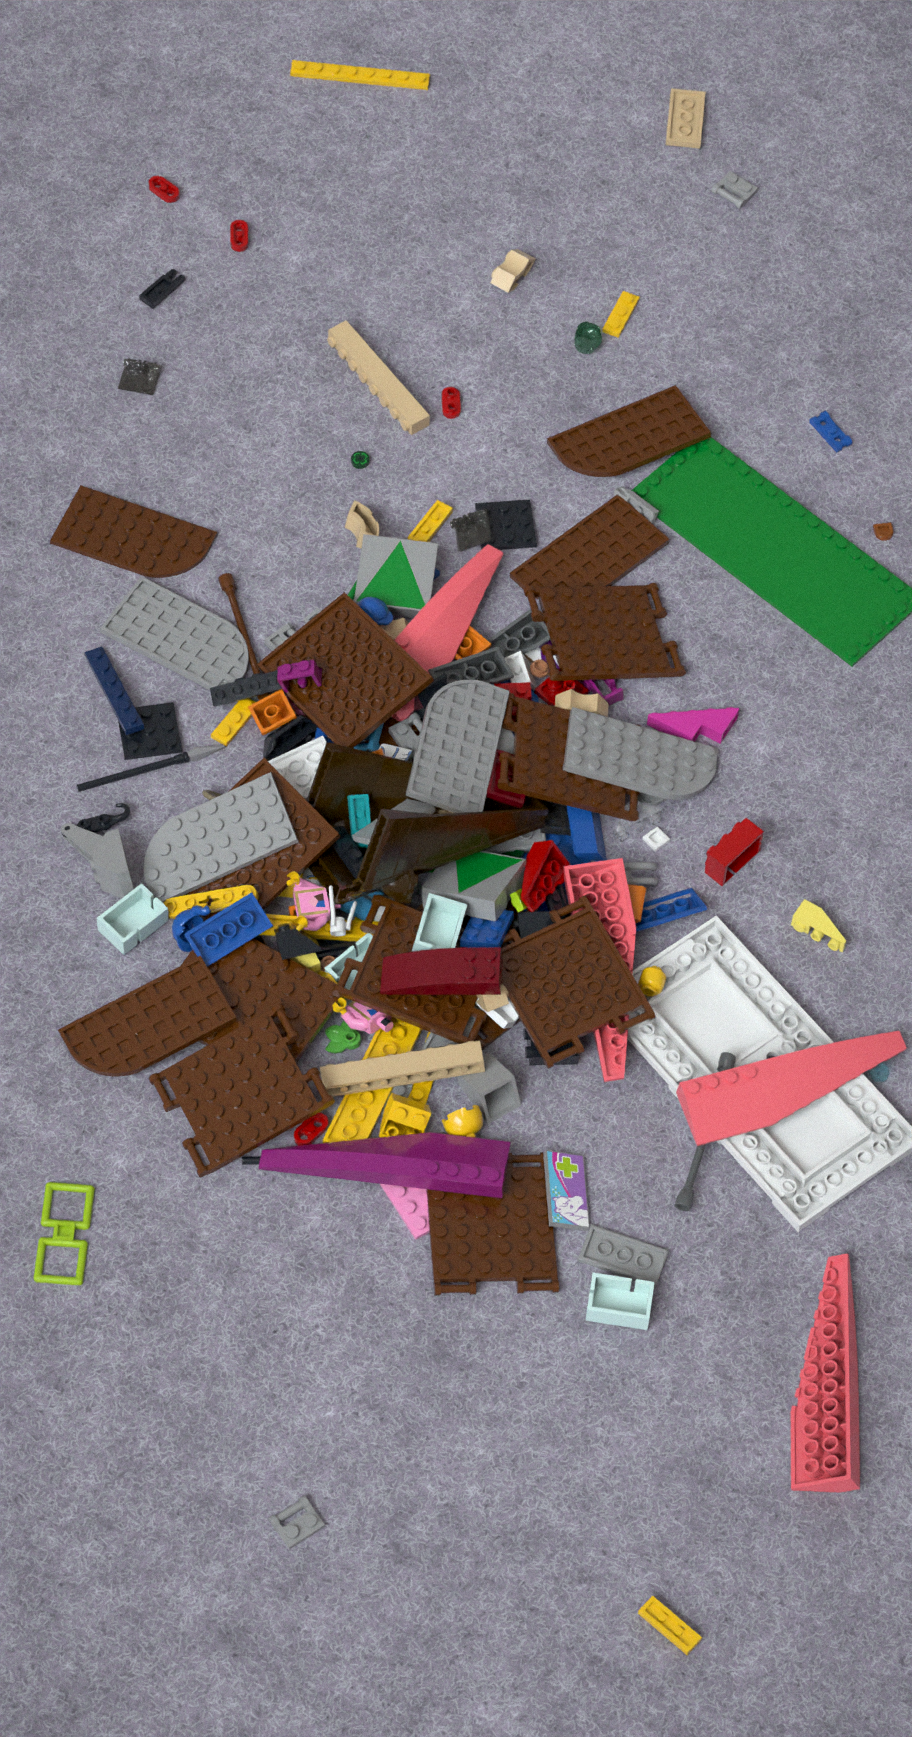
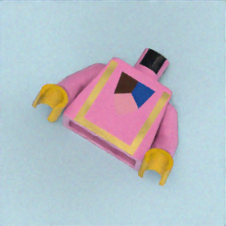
(310, 903)
(362, 1017)

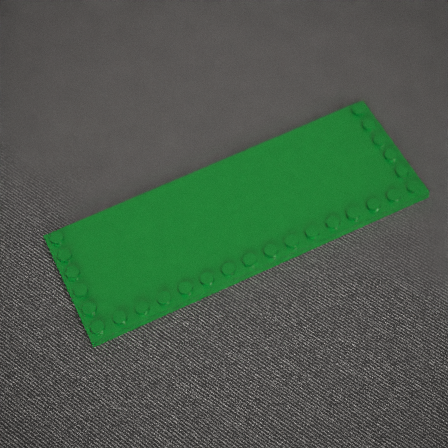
(777, 548)

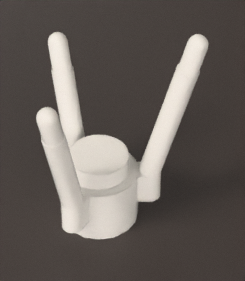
(337, 924)

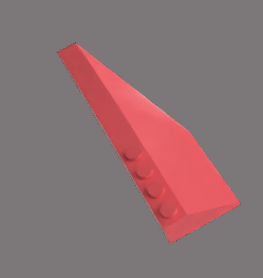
(442, 623)
(608, 893)
(776, 1087)
(827, 1411)

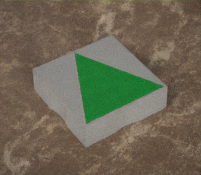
(396, 573)
(479, 881)

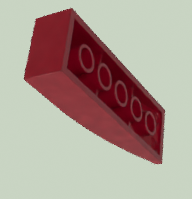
(443, 972)

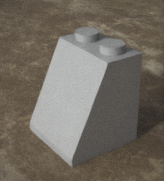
(491, 1090)

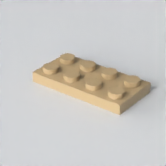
(685, 118)

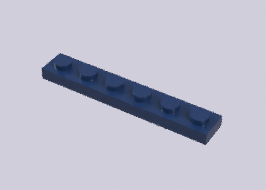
(114, 690)

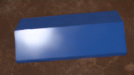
(586, 834)
(668, 912)
(228, 929)

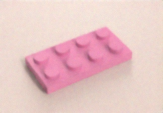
(411, 1206)

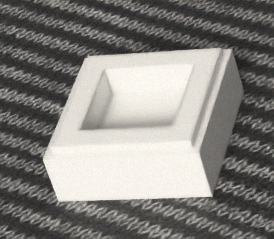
(656, 839)

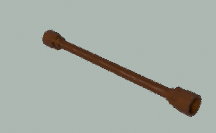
(228, 586)

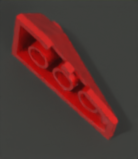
(542, 873)

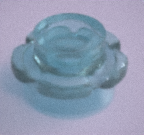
(882, 1069)

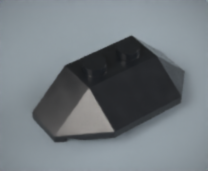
(288, 737)

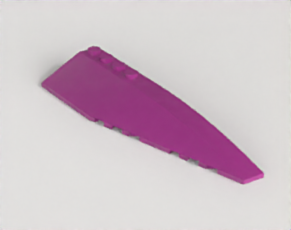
(409, 1160)

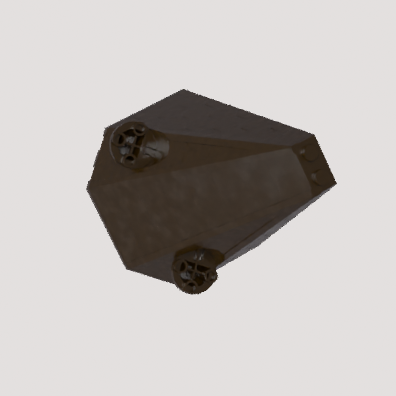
(402, 841)

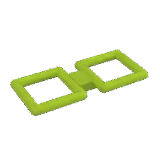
(64, 1233)

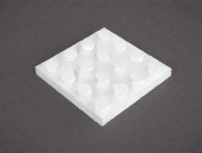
(300, 765)

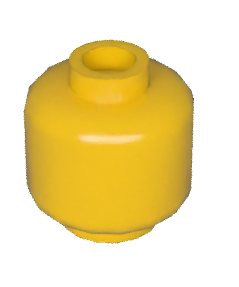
(652, 981)

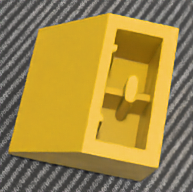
(404, 1117)

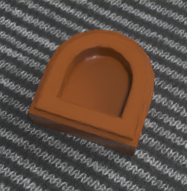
(883, 531)

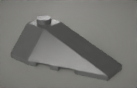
(521, 636)
(486, 665)

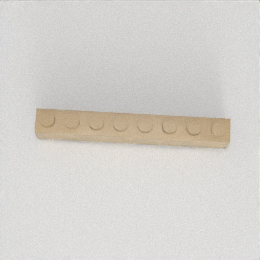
(378, 378)
(403, 1068)

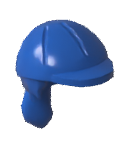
(376, 610)
(186, 921)

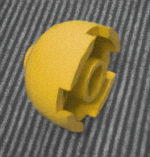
(464, 1122)

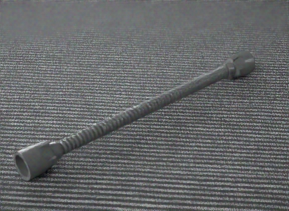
(685, 1197)

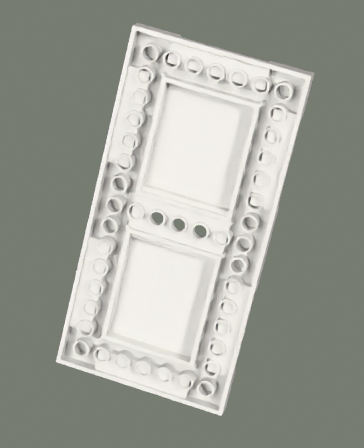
(728, 1002)

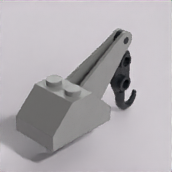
(103, 852)

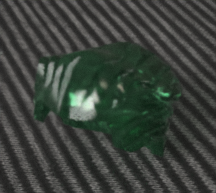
(587, 337)

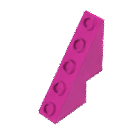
(692, 723)

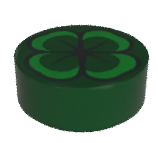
(360, 460)

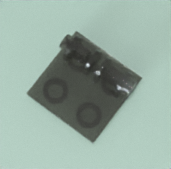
(139, 376)
(472, 529)

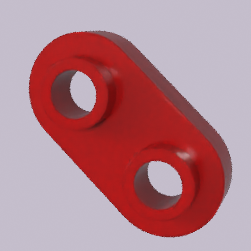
(166, 188)
(239, 236)
(451, 401)
(308, 1129)

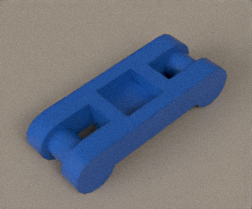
(830, 431)

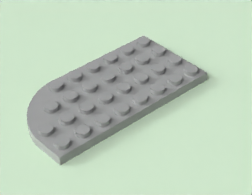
(178, 635)
(458, 746)
(637, 757)
(218, 839)

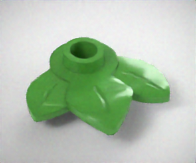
(339, 1038)

